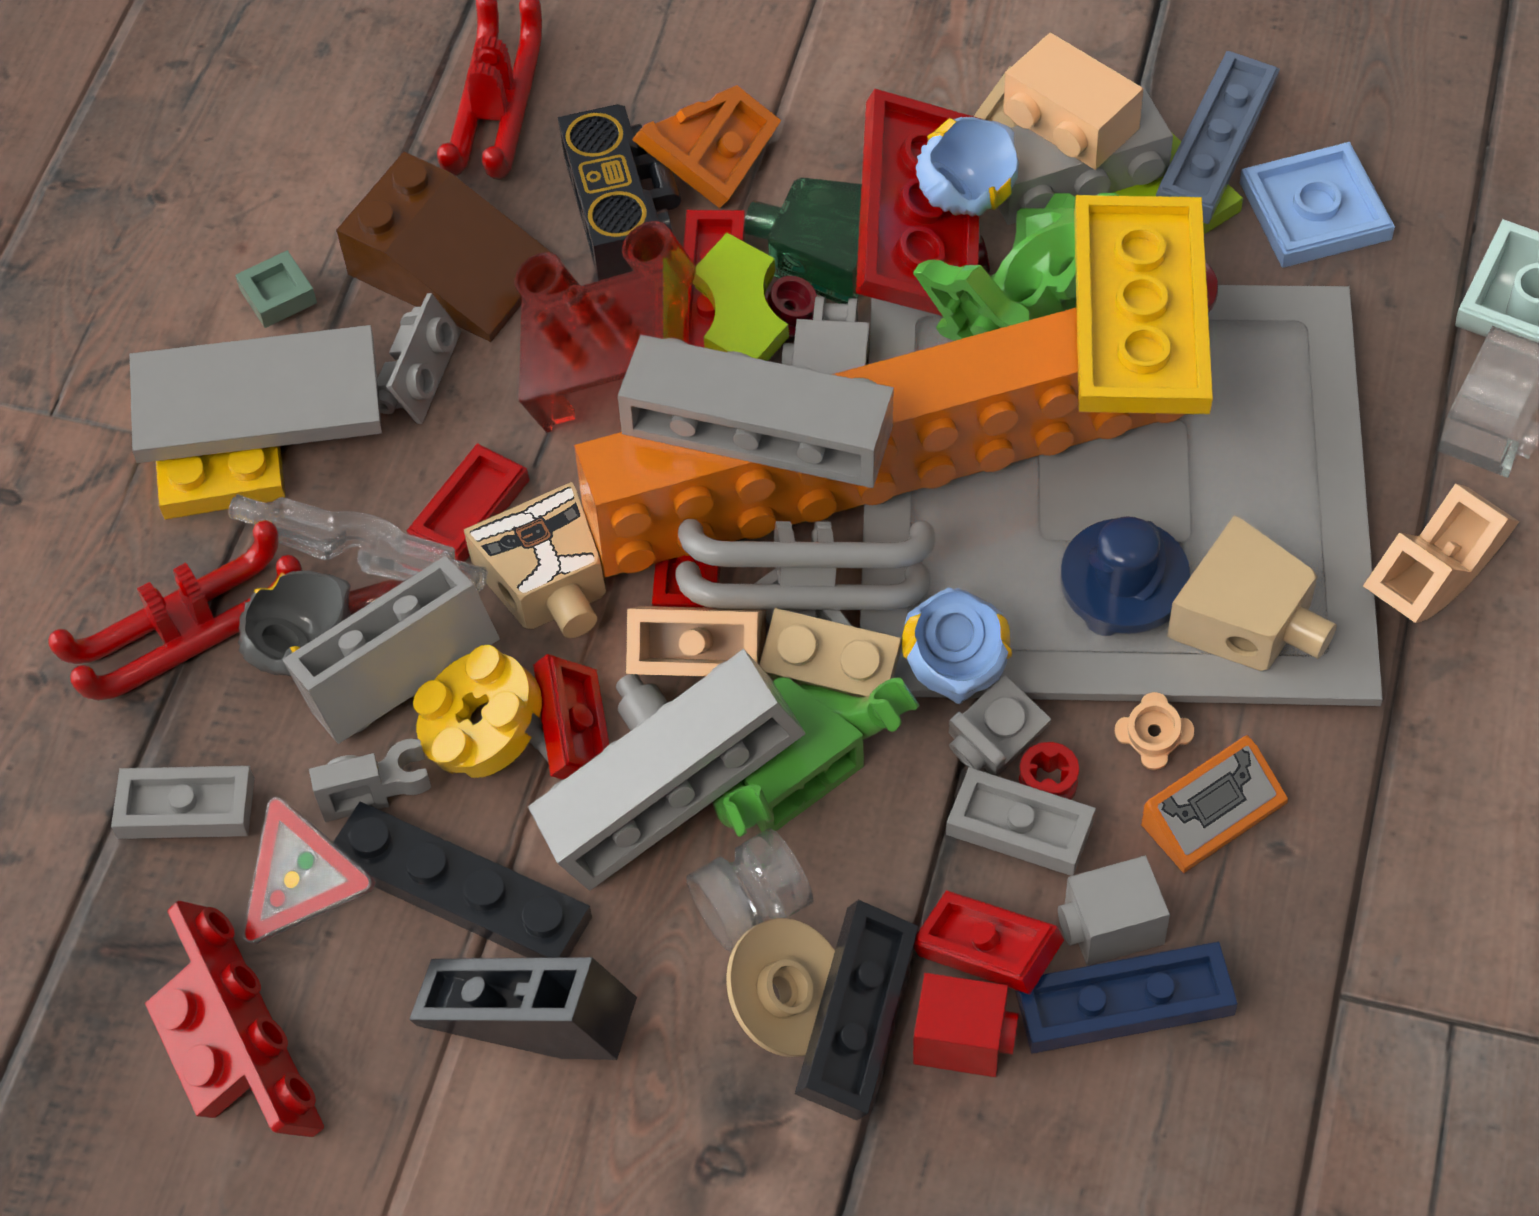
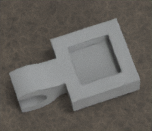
(361, 778)

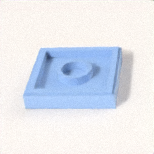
(1316, 204)

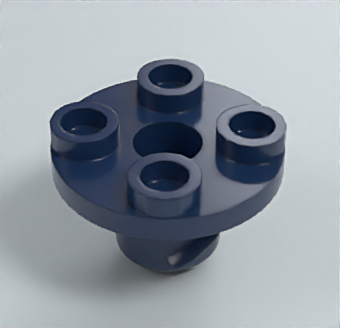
(1123, 575)

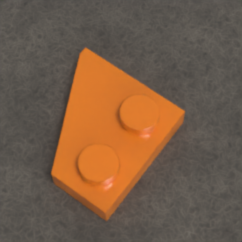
(711, 141)

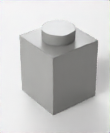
(1114, 911)

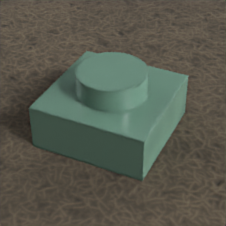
(276, 289)

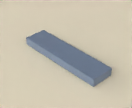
(1219, 131)

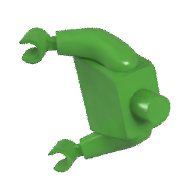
(819, 759)

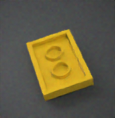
(212, 480)

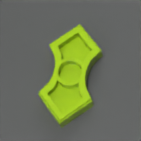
(736, 283)

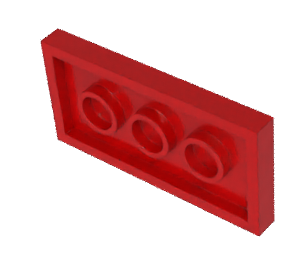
(895, 217)

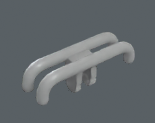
(805, 570)

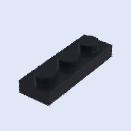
(856, 1010)

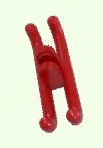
(495, 90)
(179, 619)

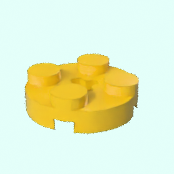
(453, 696)

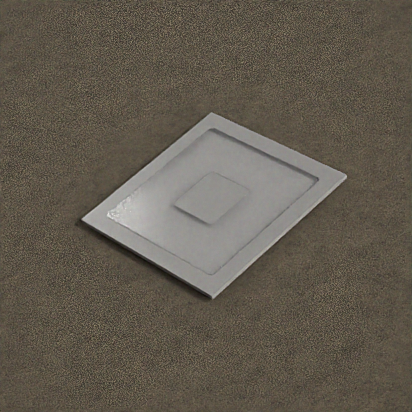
(1271, 451)

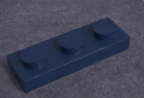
(1127, 997)

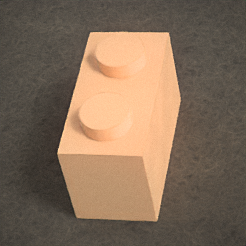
(1072, 101)
(690, 638)

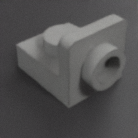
(996, 727)

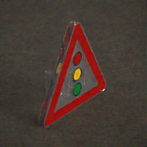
(298, 875)

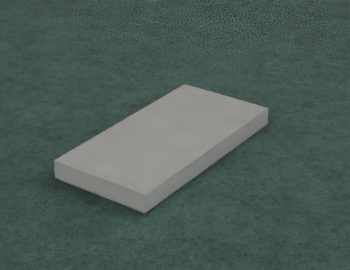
(254, 394)

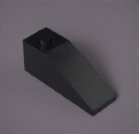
(528, 1004)

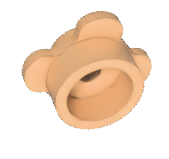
(1154, 711)

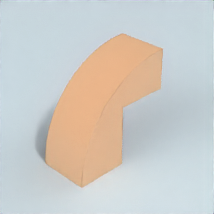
(1432, 569)

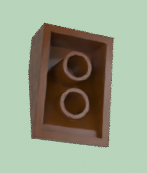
(437, 236)

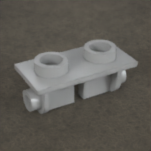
(422, 354)

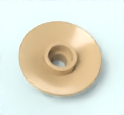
(797, 964)

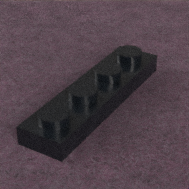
(463, 886)

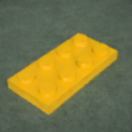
(1142, 305)

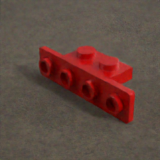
(223, 1031)

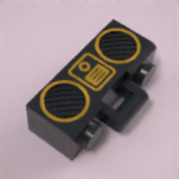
(607, 182)

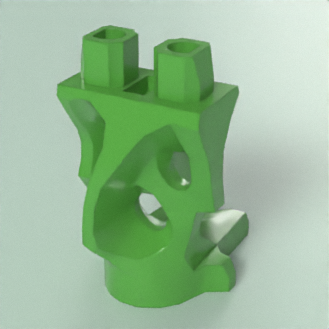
(1029, 284)

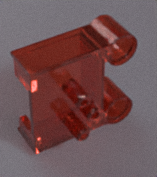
(589, 332)

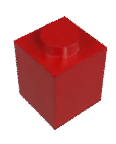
(963, 1025)

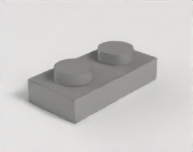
(183, 802)
(1020, 821)

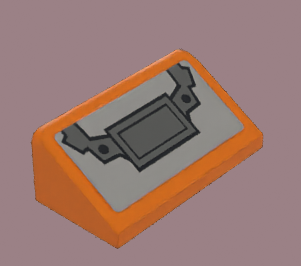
(1213, 804)

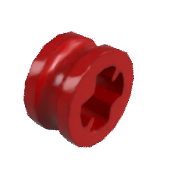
(1050, 757)

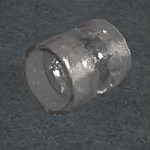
(755, 886)

